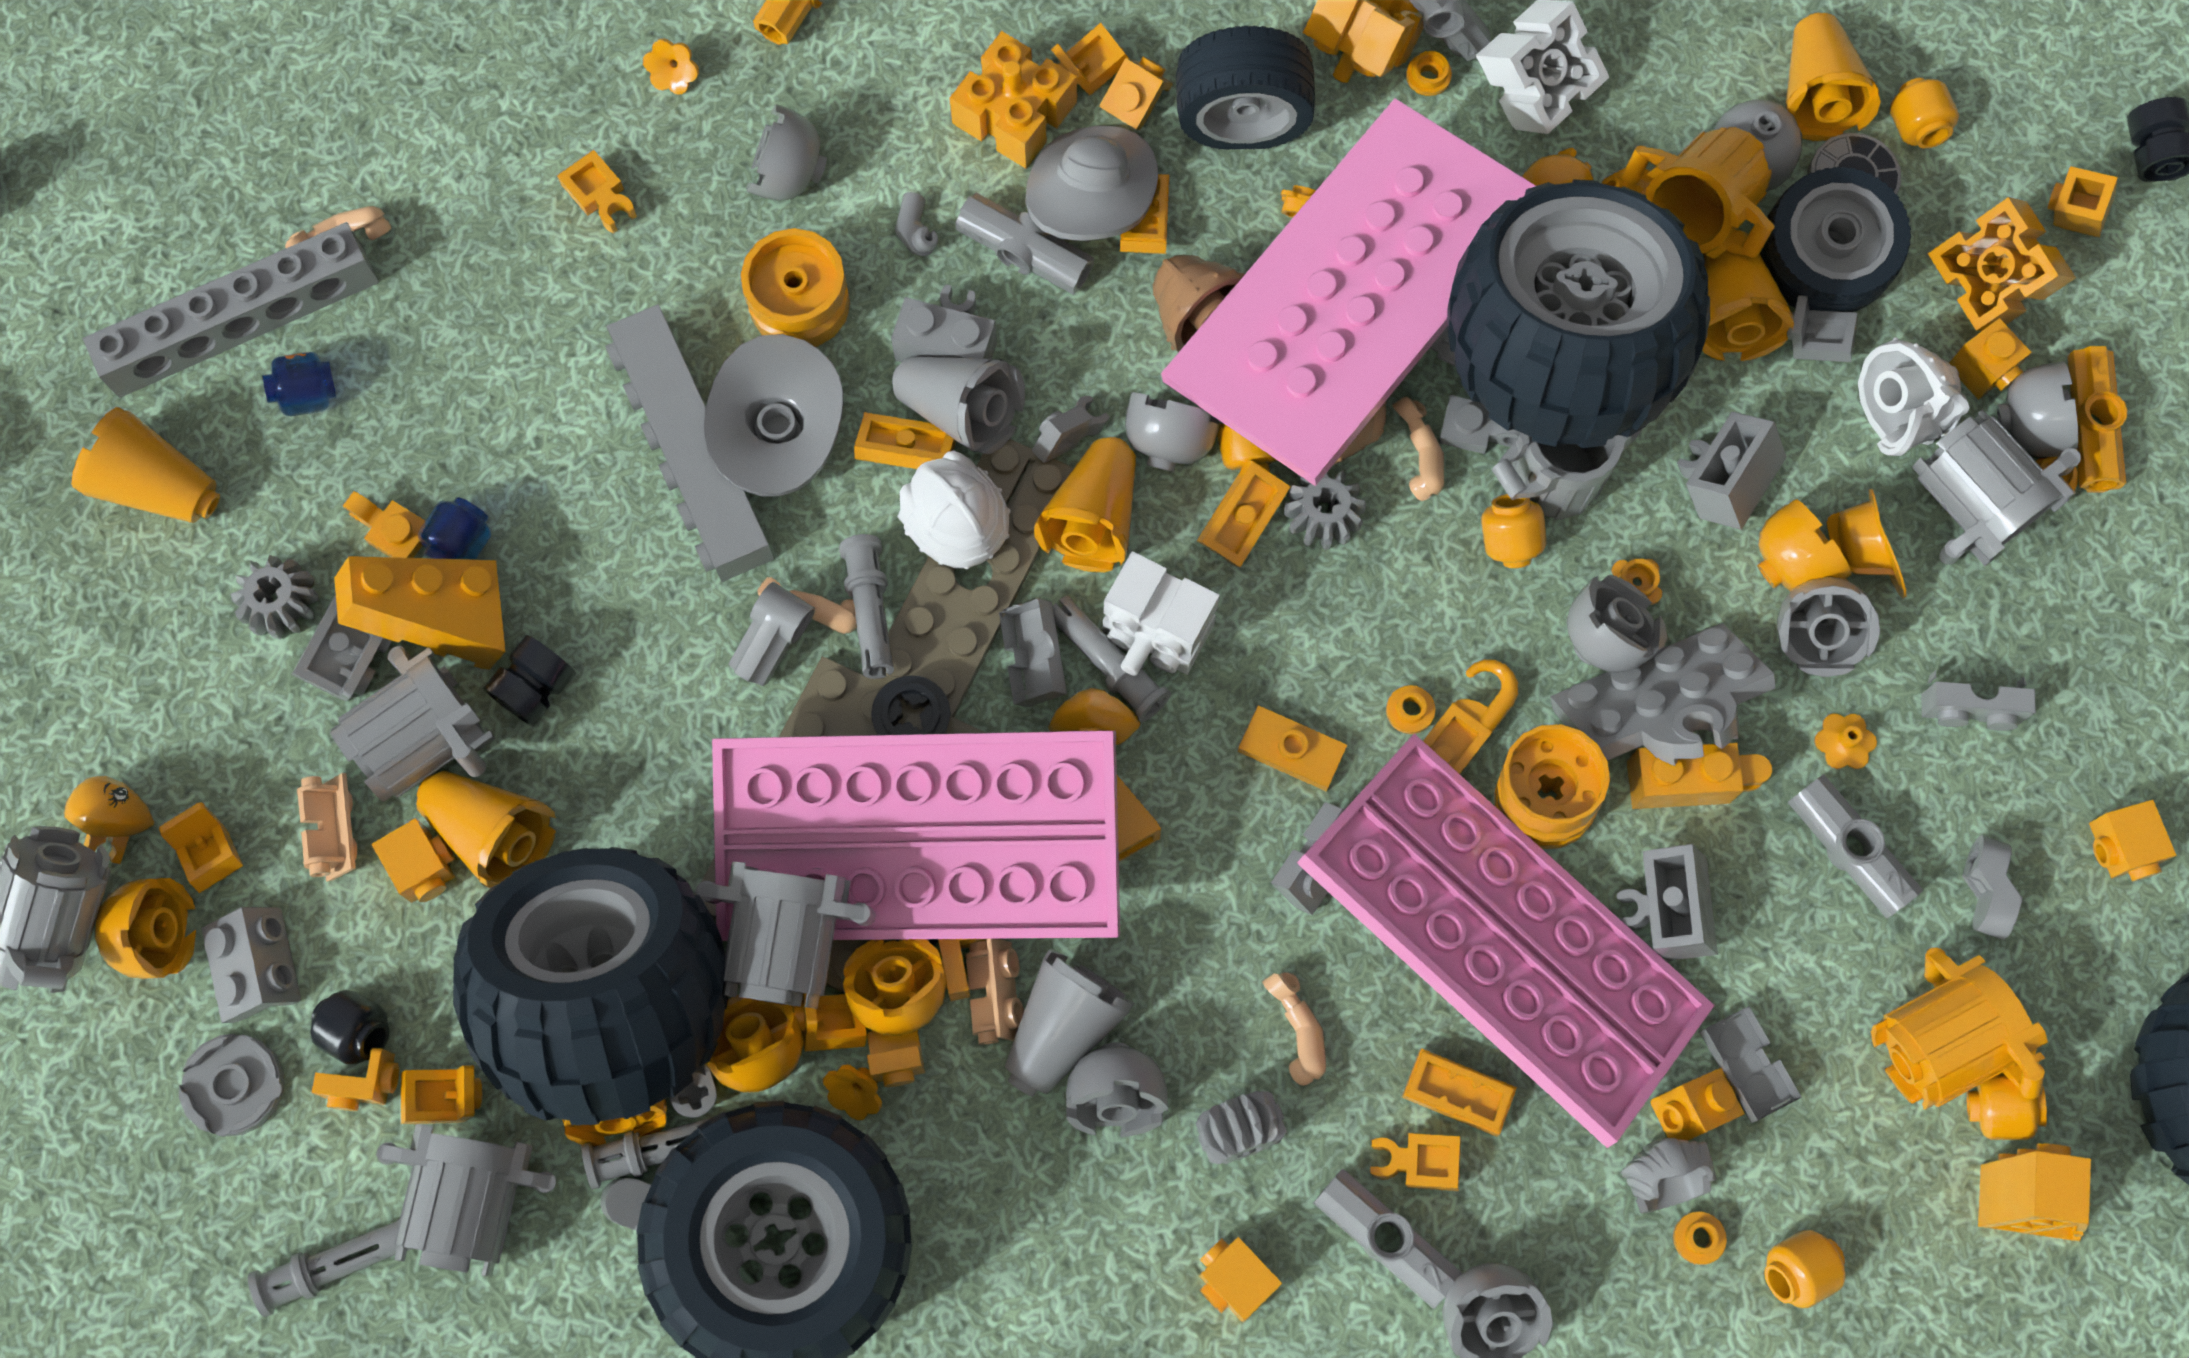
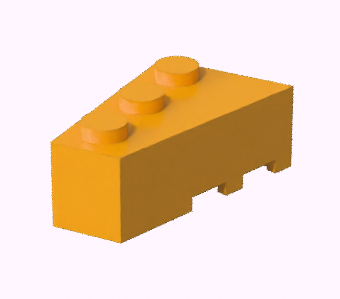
(427, 602)
(2036, 1192)

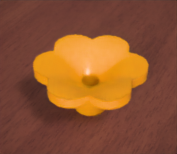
(670, 66)
(1838, 746)
(853, 1091)

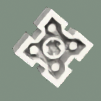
(1543, 66)
(1157, 616)

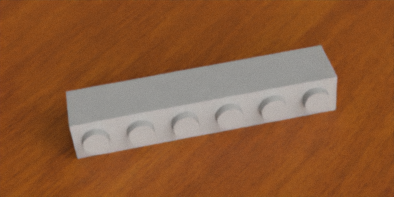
(676, 424)

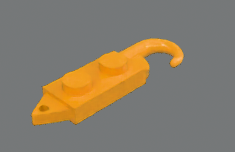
(1470, 723)

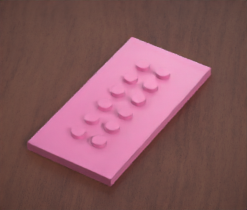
(1345, 293)
(931, 828)
(1508, 939)

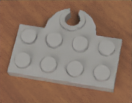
(1669, 697)

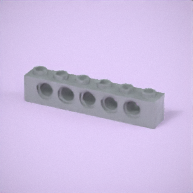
(230, 310)

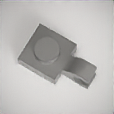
(1470, 429)
(1063, 430)

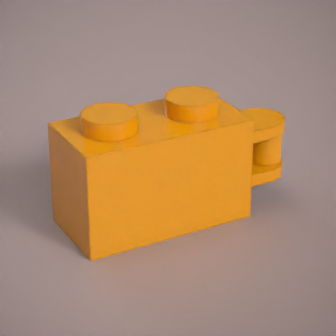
(1697, 781)

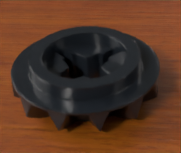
(917, 693)

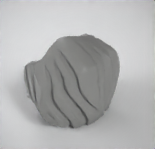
(1669, 1173)

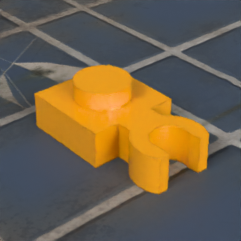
(594, 187)
(1428, 1161)

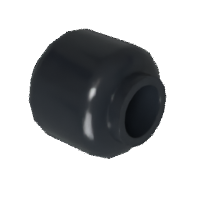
(349, 1027)

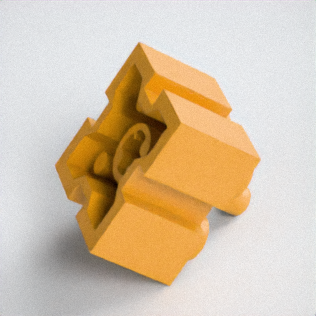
(1368, 32)
(1013, 99)
(2001, 264)

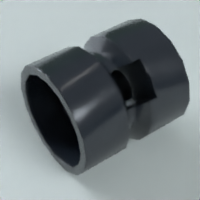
(2162, 139)
(529, 680)

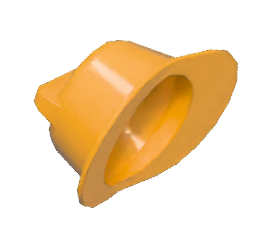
(1865, 542)

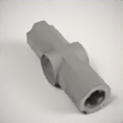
(1455, 24)
(1024, 244)
(1877, 870)
(1415, 1259)

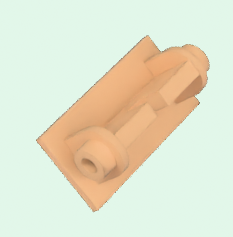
(331, 848)
(994, 966)

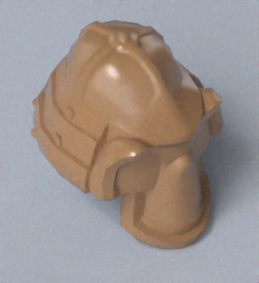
(1189, 293)

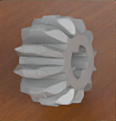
(1317, 524)
(293, 594)
(1241, 1127)

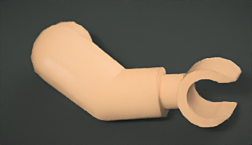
(368, 217)
(1430, 453)
(835, 616)
(1309, 1032)

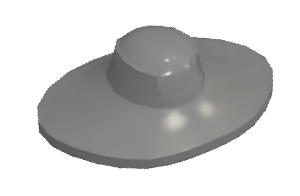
(1092, 183)
(773, 415)

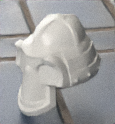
(1909, 396)
(954, 512)

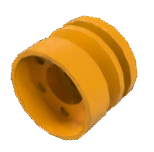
(1558, 761)

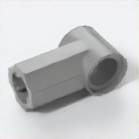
(777, 622)

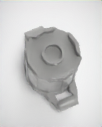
(1559, 477)
(1991, 486)
(411, 728)
(48, 906)
(781, 932)
(459, 1197)

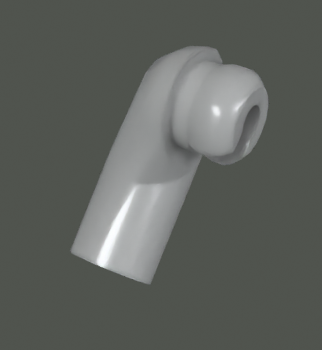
(910, 228)

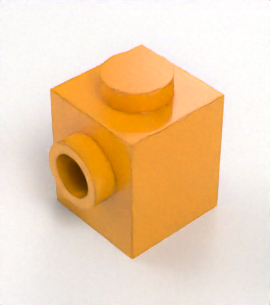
(2083, 201)
(1990, 359)
(2132, 841)
(415, 861)
(1236, 1278)

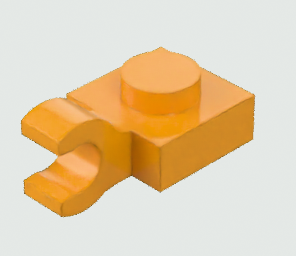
(391, 530)

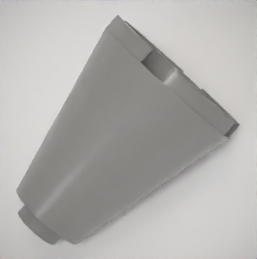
(963, 397)
(1062, 1023)

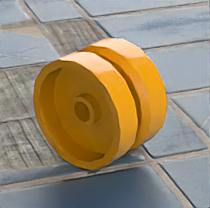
(796, 286)

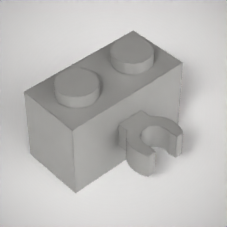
(943, 329)
(1733, 469)
(1675, 903)

